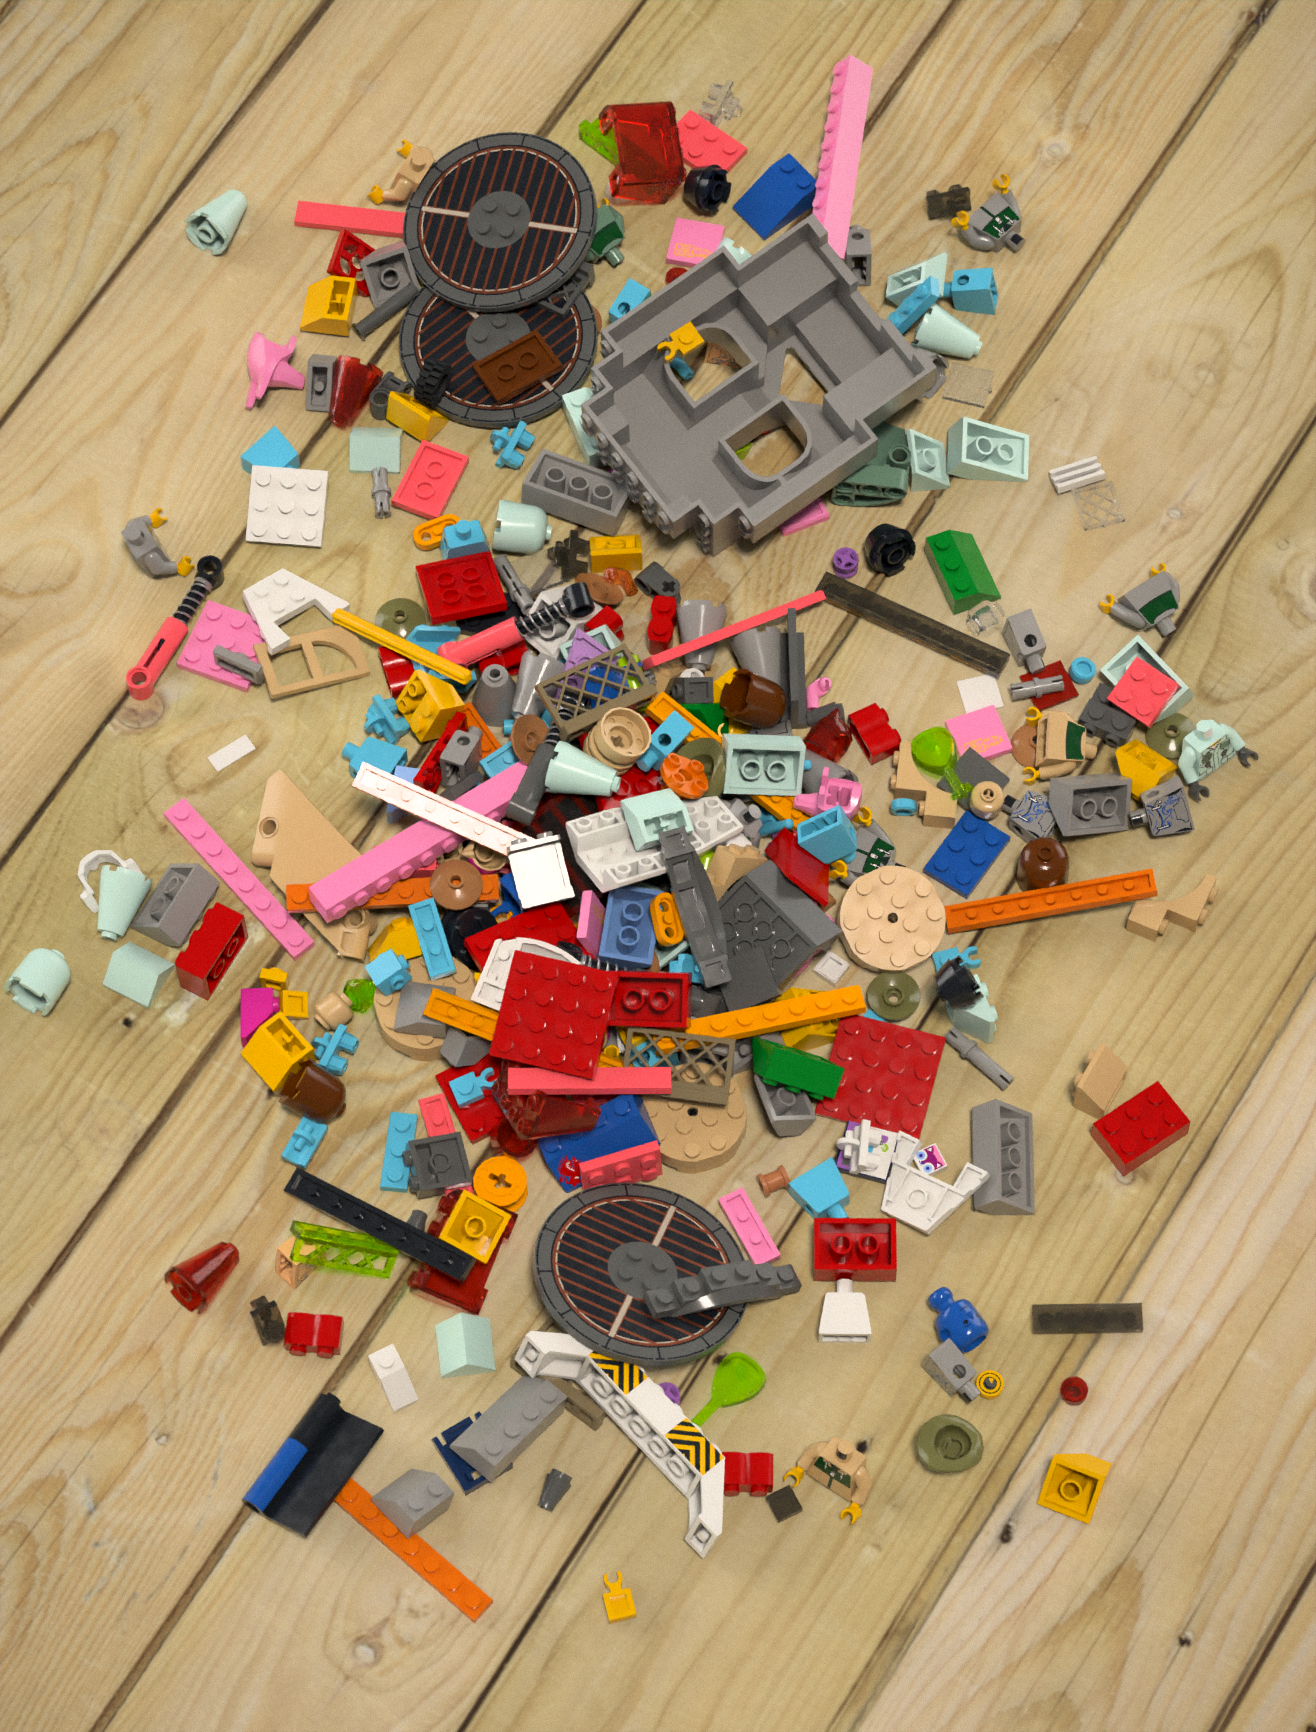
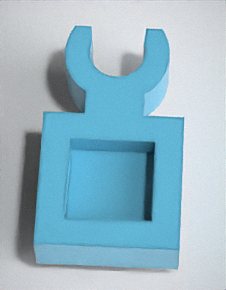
(941, 957)
(469, 1089)

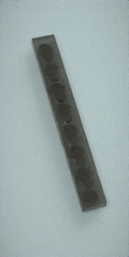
(913, 625)

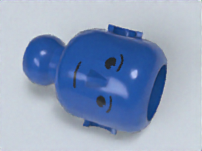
(958, 1320)

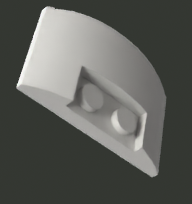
(495, 973)

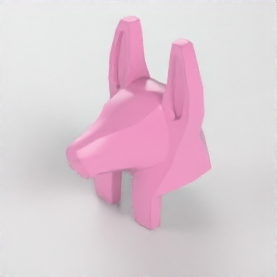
(270, 367)
(831, 794)

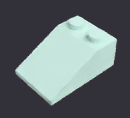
(987, 452)

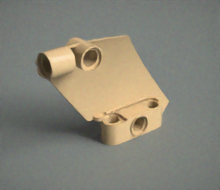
(304, 852)

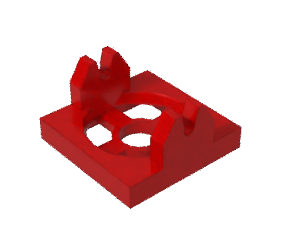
(345, 242)

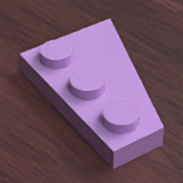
(582, 650)

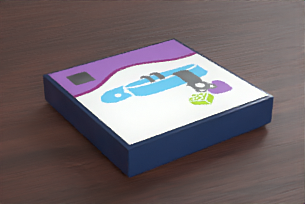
(885, 1150)

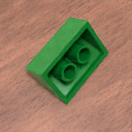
(960, 570)
(795, 1069)

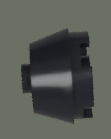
(707, 187)
(889, 548)
(957, 984)

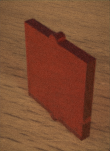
(1052, 699)

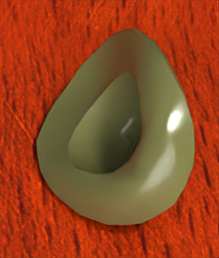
(711, 755)
(949, 1444)

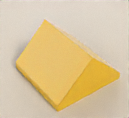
(414, 416)
(616, 551)

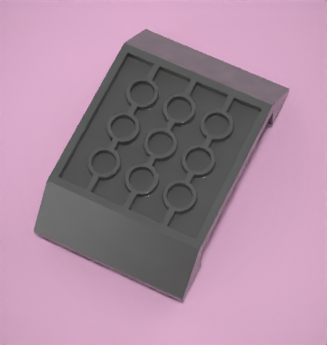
(773, 914)

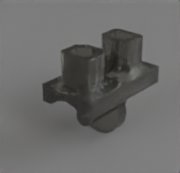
(948, 202)
(565, 555)
(267, 1320)

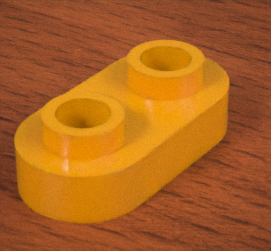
(433, 530)
(666, 920)

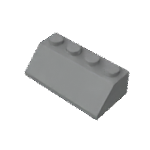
(576, 492)
(1006, 1152)
(510, 1425)

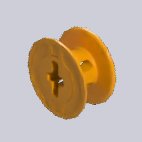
(501, 1171)

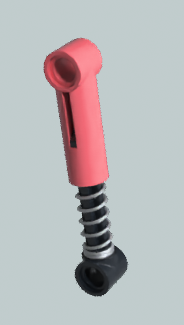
(574, 602)
(173, 630)

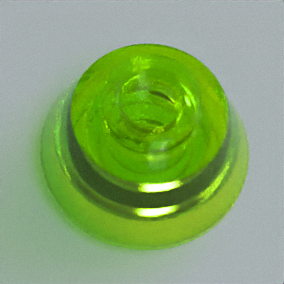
(360, 993)

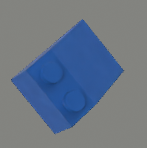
(777, 197)

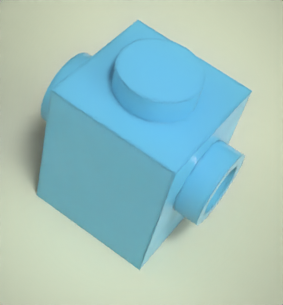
(389, 971)

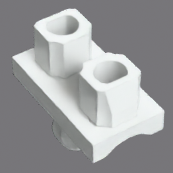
(856, 1147)

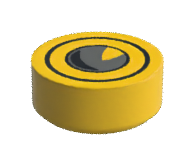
(990, 1384)

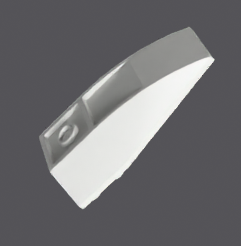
(608, 853)

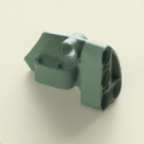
(881, 478)

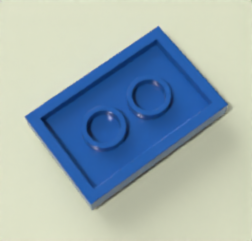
(966, 854)

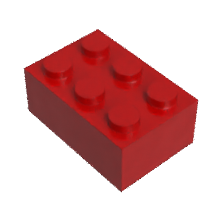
(211, 950)
(652, 999)
(1140, 1128)
(855, 1249)

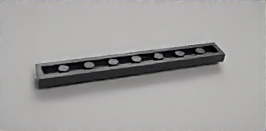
(380, 1225)

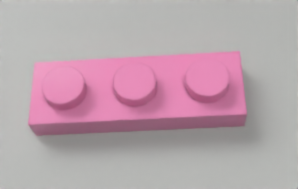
(749, 1227)

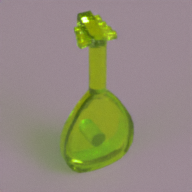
(938, 754)
(734, 1383)

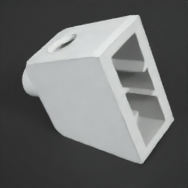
(844, 1316)

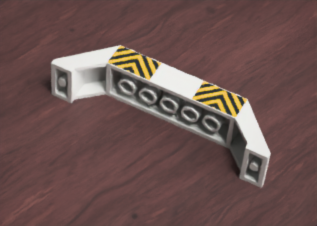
(646, 1418)

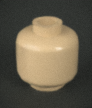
(986, 800)
(334, 1010)

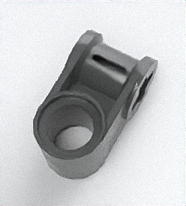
(382, 391)
(657, 581)

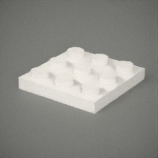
(287, 506)

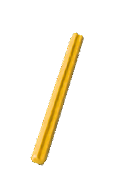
(402, 646)

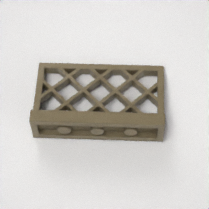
(588, 719)
(683, 1089)
(577, 1402)

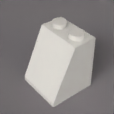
(550, 637)

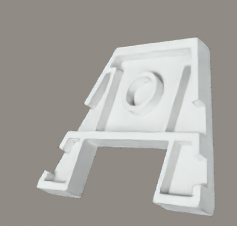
(280, 599)
(920, 1198)

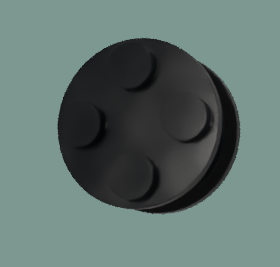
(462, 925)

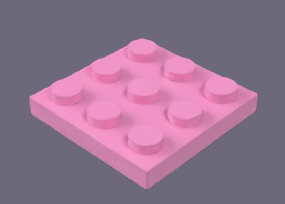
(225, 628)

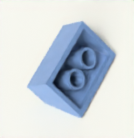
(628, 928)

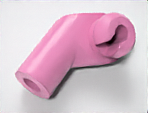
(816, 691)

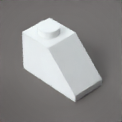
(393, 1378)

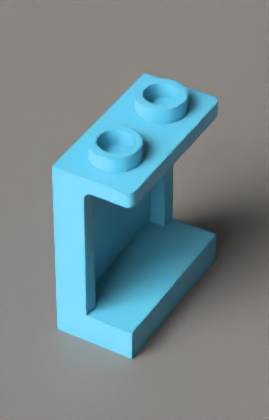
(431, 639)

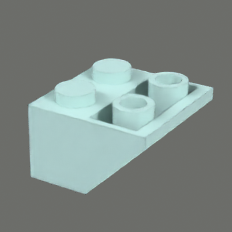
(905, 281)
(654, 814)
(976, 1019)

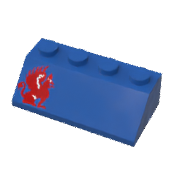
(621, 1126)

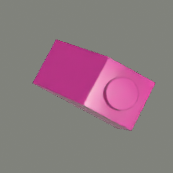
(256, 1008)

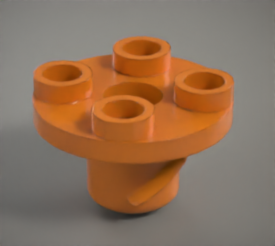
(683, 776)

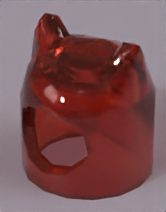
(829, 737)
(507, 1142)

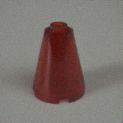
(351, 389)
(202, 1276)

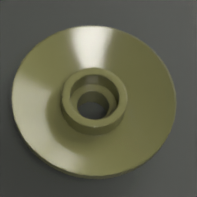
(412, 613)
(1165, 743)
(893, 985)

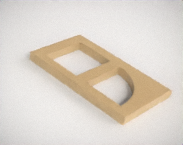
(334, 636)

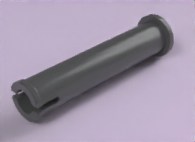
(385, 310)

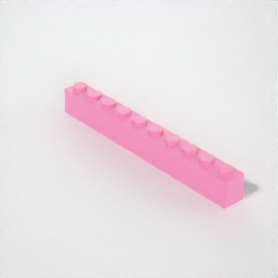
(842, 150)
(409, 850)

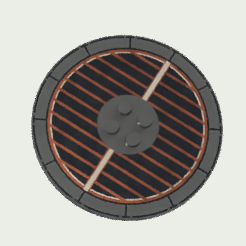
(500, 222)
(467, 336)
(615, 1245)

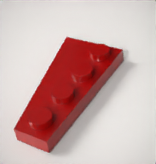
(429, 775)

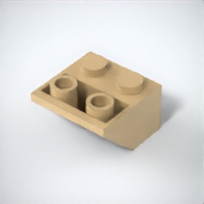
(1099, 1082)

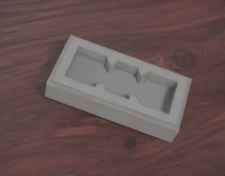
(238, 664)

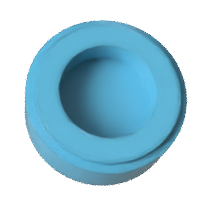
(1082, 670)
(903, 807)

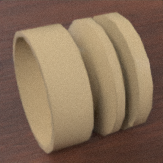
(618, 739)

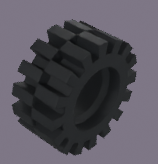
(433, 382)

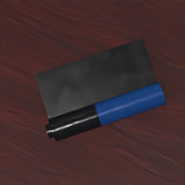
(312, 1465)

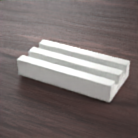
(1075, 472)

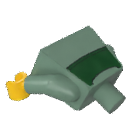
(607, 236)

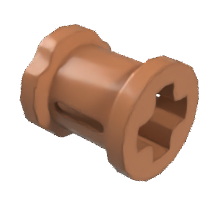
(773, 1181)

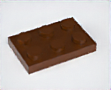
(517, 367)

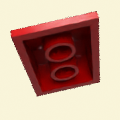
(800, 865)

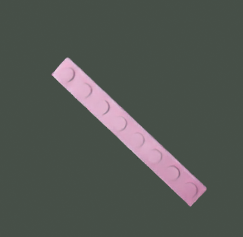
(239, 879)

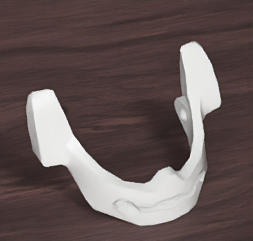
(91, 862)

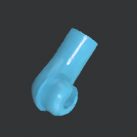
(682, 368)

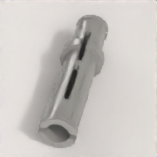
(504, 567)
(969, 1050)

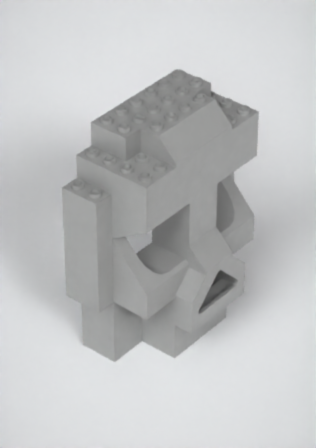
(682, 452)

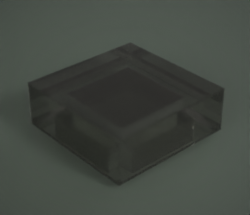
(783, 1504)

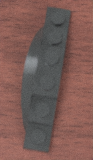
(696, 907)
(722, 1287)

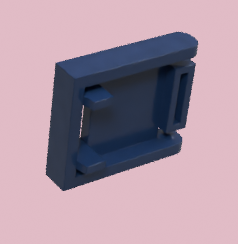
(459, 1467)

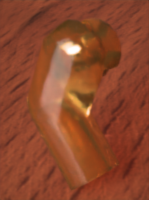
(623, 578)

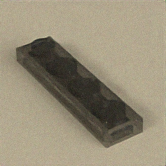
(1087, 1318)

